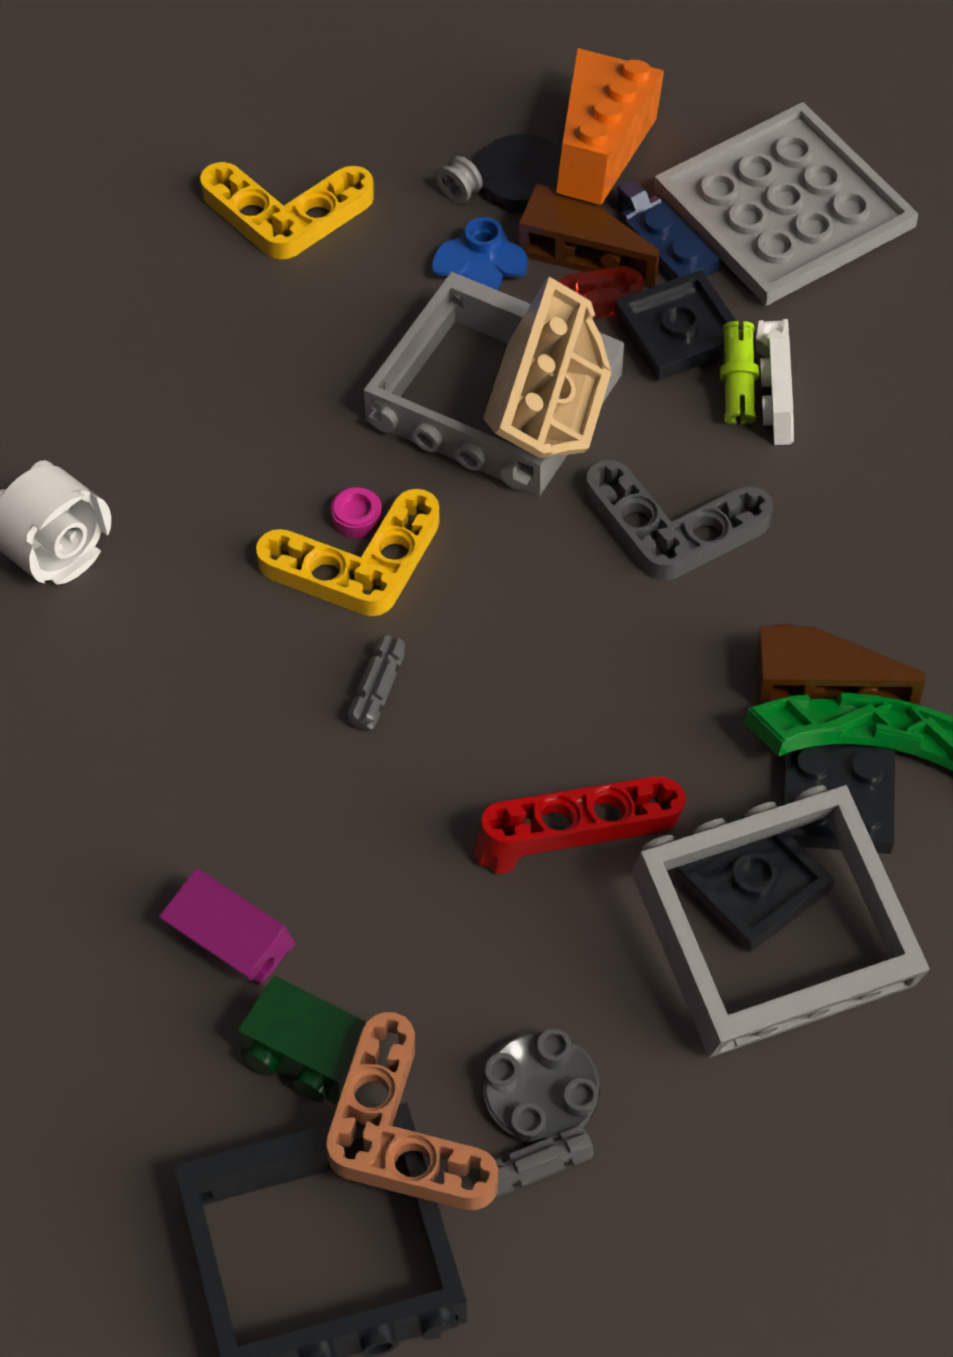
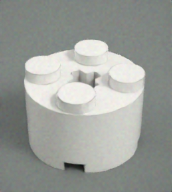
(51, 523)

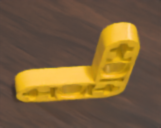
(291, 217)
(367, 570)

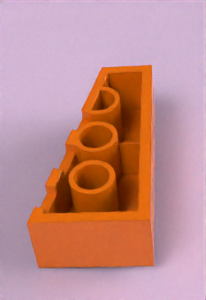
(606, 121)

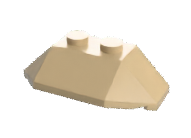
(551, 376)

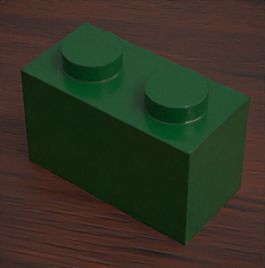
(300, 1040)

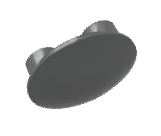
(541, 1086)

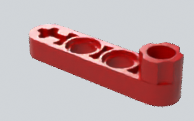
(506, 838)

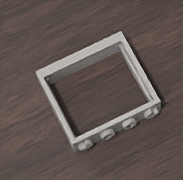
(492, 315)
(728, 1032)

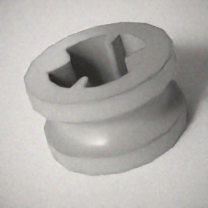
(459, 180)

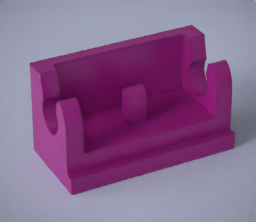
(228, 927)

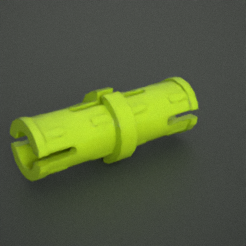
(739, 373)

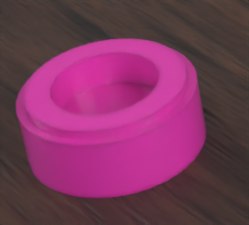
(356, 512)

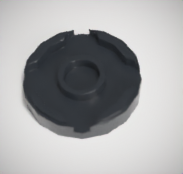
(515, 166)

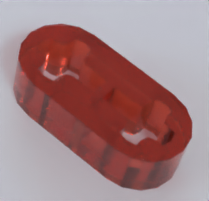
(603, 287)

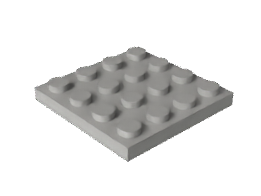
(785, 203)

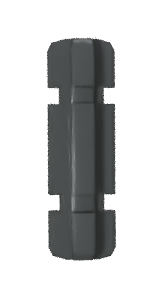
(376, 682)
(543, 1159)

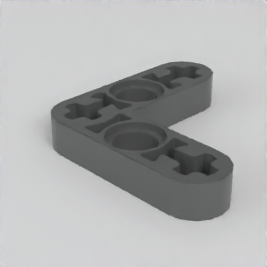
(674, 535)

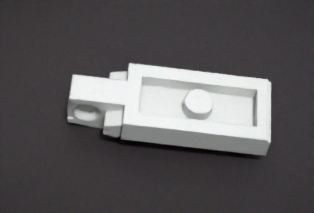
(774, 345)

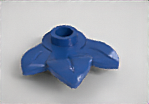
(481, 254)

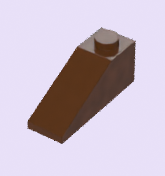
(582, 236)
(819, 664)

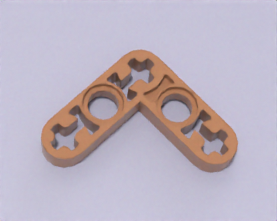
(387, 1142)

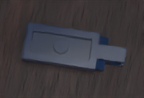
(658, 224)

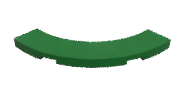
(854, 719)

